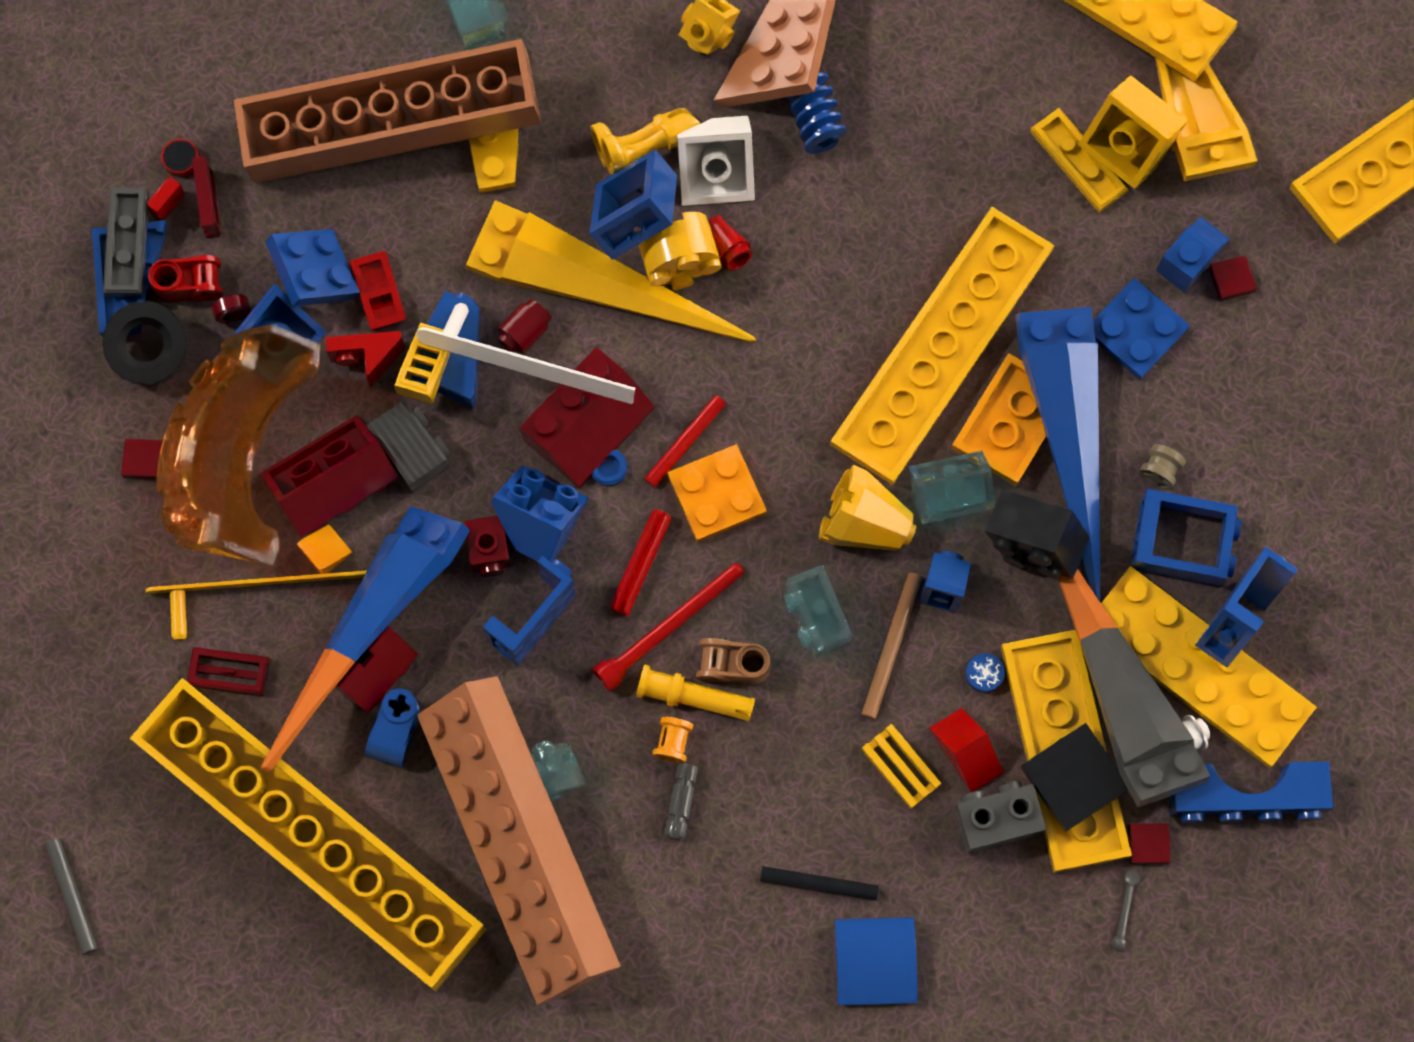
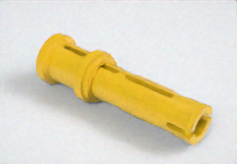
(676, 690)

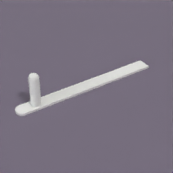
(449, 341)

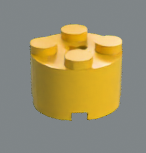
(681, 252)

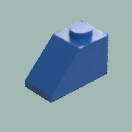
(1191, 254)
(945, 581)

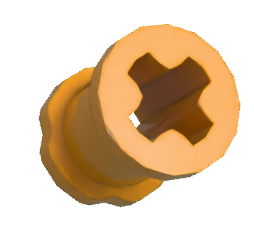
(672, 740)

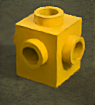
(708, 25)

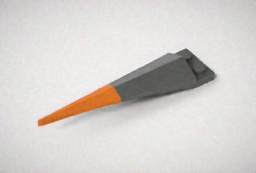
(1145, 732)

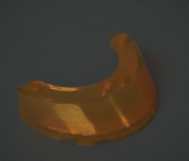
(216, 435)

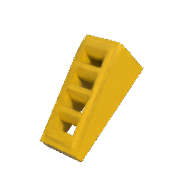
(414, 389)

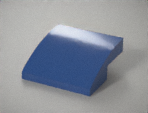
(876, 961)

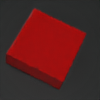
(165, 199)

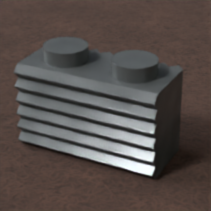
(409, 445)

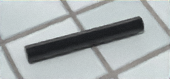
(819, 883)

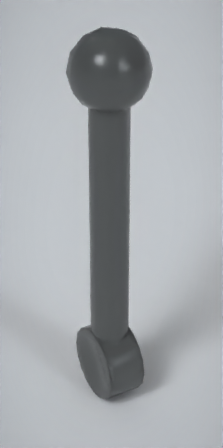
(1131, 879)

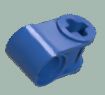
(390, 733)

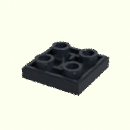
(1075, 777)

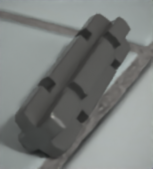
(681, 801)

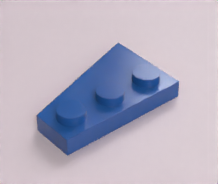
(110, 305)

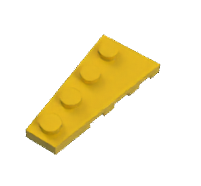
(495, 160)

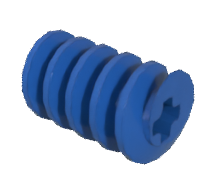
(816, 119)

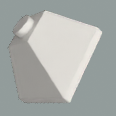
(717, 162)

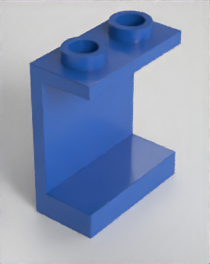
(1234, 624)
(517, 646)

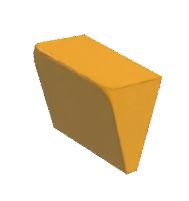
(324, 549)

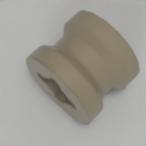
(1162, 466)

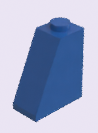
(461, 372)

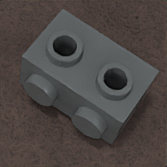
(1001, 821)

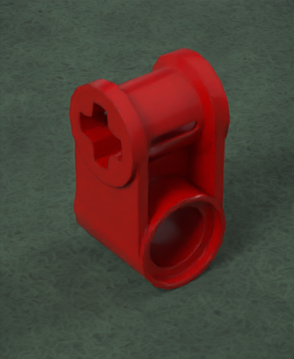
(189, 277)

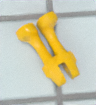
(662, 132)

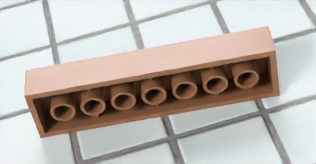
(387, 111)
(517, 840)

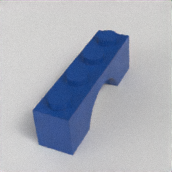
(1300, 790)

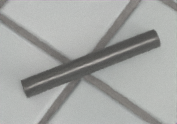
(71, 896)

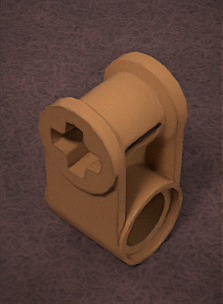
(730, 661)

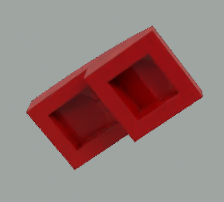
(378, 290)

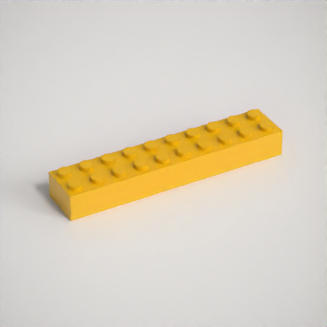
(309, 835)

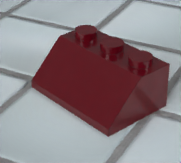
(581, 428)
(329, 475)

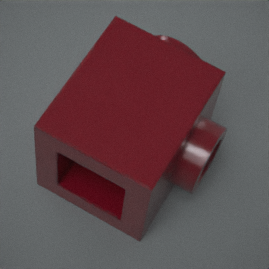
(487, 546)

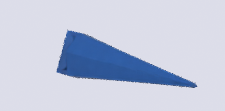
(1063, 376)

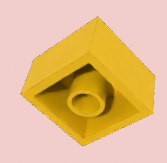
(1132, 131)

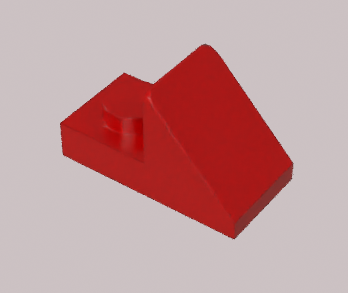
(376, 348)

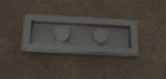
(126, 242)

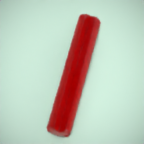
(640, 562)

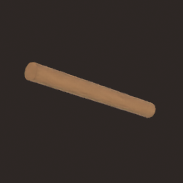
(891, 646)

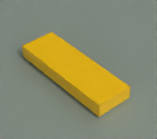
(1088, 174)

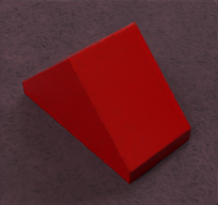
(967, 749)

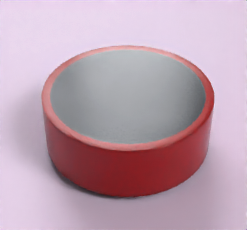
(178, 157)

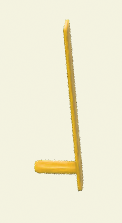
(178, 599)

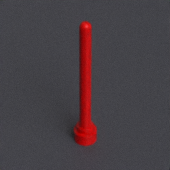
(614, 669)

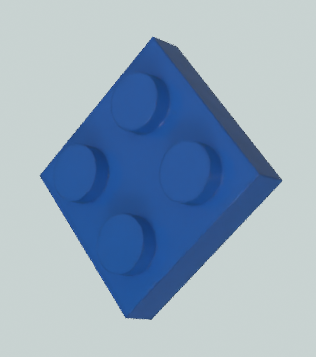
(312, 267)
(1137, 328)

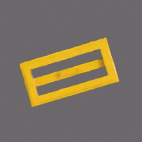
(880, 740)

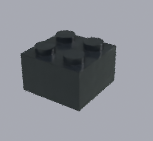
(1037, 535)

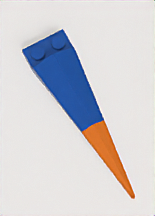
(398, 573)

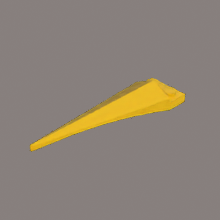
(1215, 134)
(543, 258)

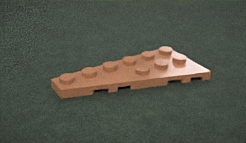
(780, 54)

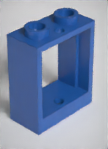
(623, 206)
(1142, 556)

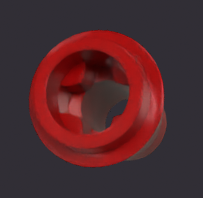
(731, 246)

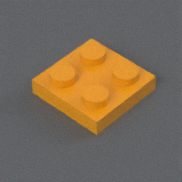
(717, 493)

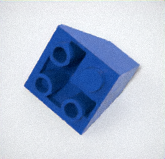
(537, 512)

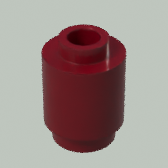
(523, 327)

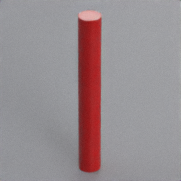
(684, 441)

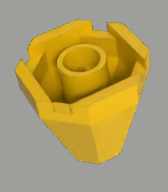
(866, 515)

